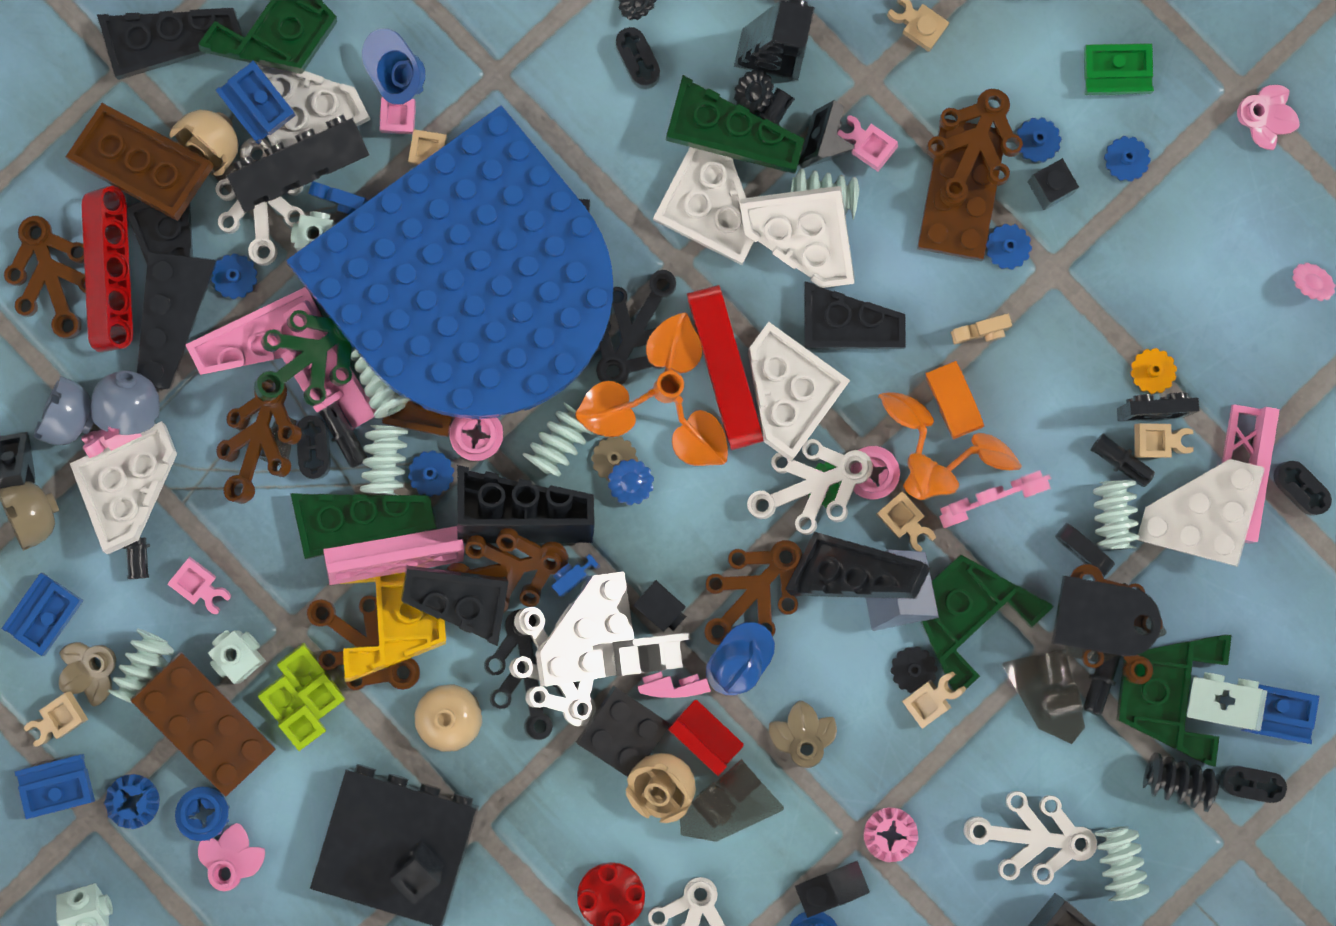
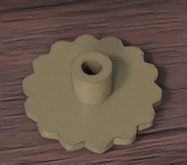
(611, 453)

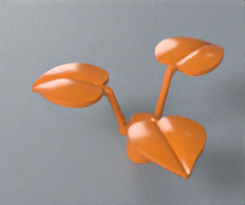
(679, 350)
(927, 476)

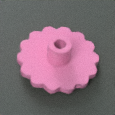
(1313, 281)

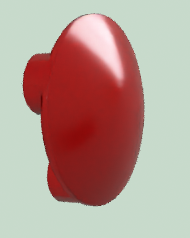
(611, 895)

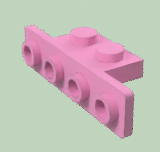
(350, 396)

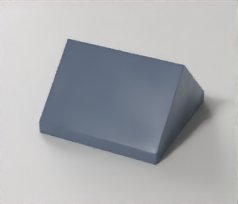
(897, 611)

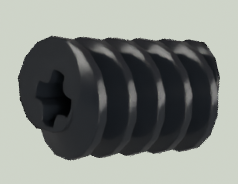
(1182, 780)

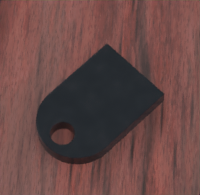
(1103, 617)

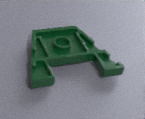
(281, 38)
(965, 600)
(1161, 703)

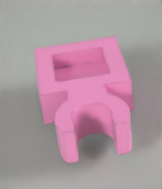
(871, 146)
(97, 441)
(195, 582)

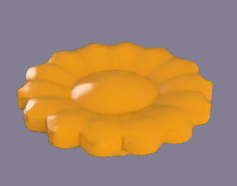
(1153, 371)

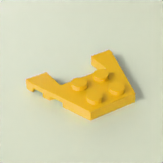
(401, 631)

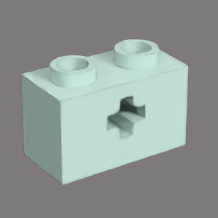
(1206, 704)

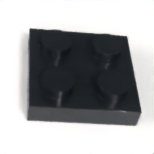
(1146, 408)
(622, 731)

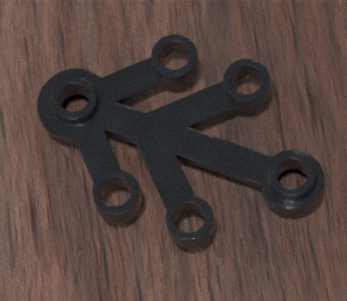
(632, 333)
(510, 683)

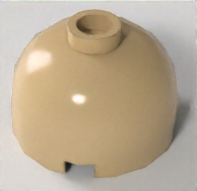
(209, 136)
(448, 718)
(661, 787)

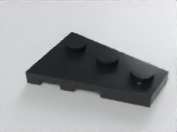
(160, 232)
(849, 323)
(458, 597)

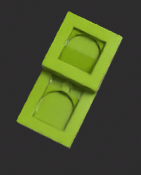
(311, 681)
(291, 713)

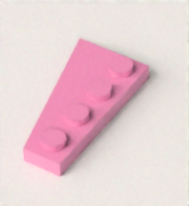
(240, 340)

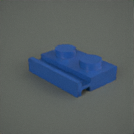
(255, 102)
(570, 576)
(42, 614)
(1288, 714)
(54, 786)

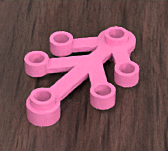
(1029, 484)

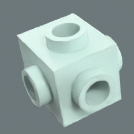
(302, 231)
(247, 658)
(83, 907)

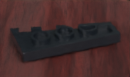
(159, 39)

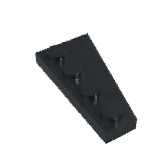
(170, 309)
(854, 570)

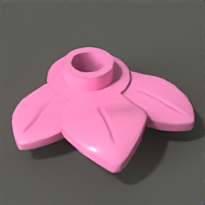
(1273, 115)
(232, 852)

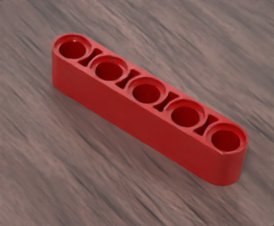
(107, 269)
(725, 367)

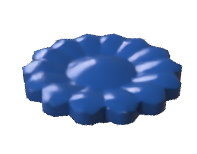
(1039, 140)
(1127, 158)
(1008, 246)
(234, 276)
(431, 473)
(631, 482)

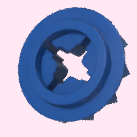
(147, 804)
(190, 805)

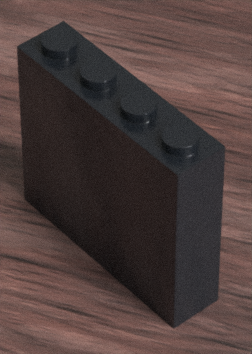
(377, 824)

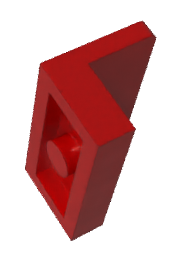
(706, 737)

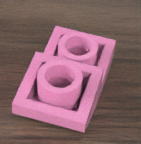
(661, 686)

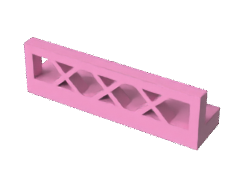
(1259, 452)
(392, 555)

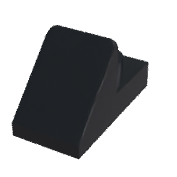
(822, 138)
(16, 460)
(832, 889)

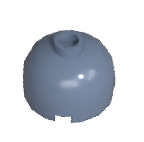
(125, 403)
(65, 414)

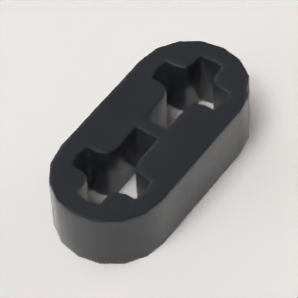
(644, 54)
(322, 448)
(1308, 482)
(1084, 549)
(1251, 791)

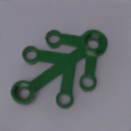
(312, 352)

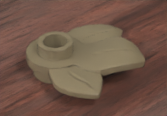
(83, 673)
(801, 730)

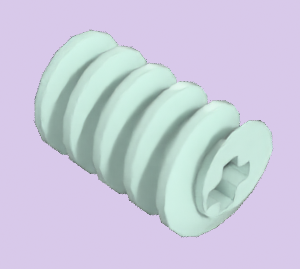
(850, 193)
(383, 397)
(558, 442)
(383, 460)
(1115, 515)
(143, 664)
(1123, 863)

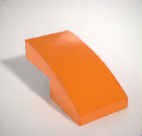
(954, 400)

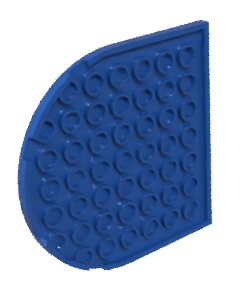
(468, 277)

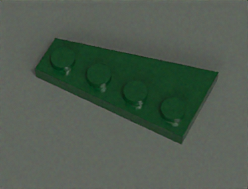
(720, 127)
(345, 520)

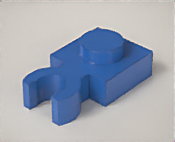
(346, 201)

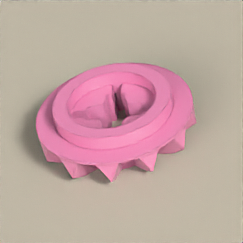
(486, 447)
(887, 479)
(880, 822)

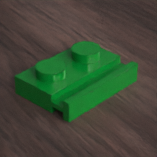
(1118, 69)

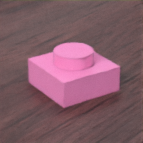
(397, 118)

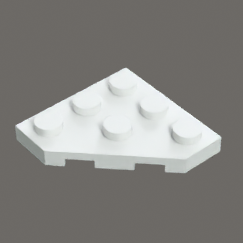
(313, 101)
(706, 204)
(804, 231)
(790, 389)
(124, 485)
(1207, 514)
(584, 634)

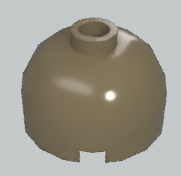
(29, 513)

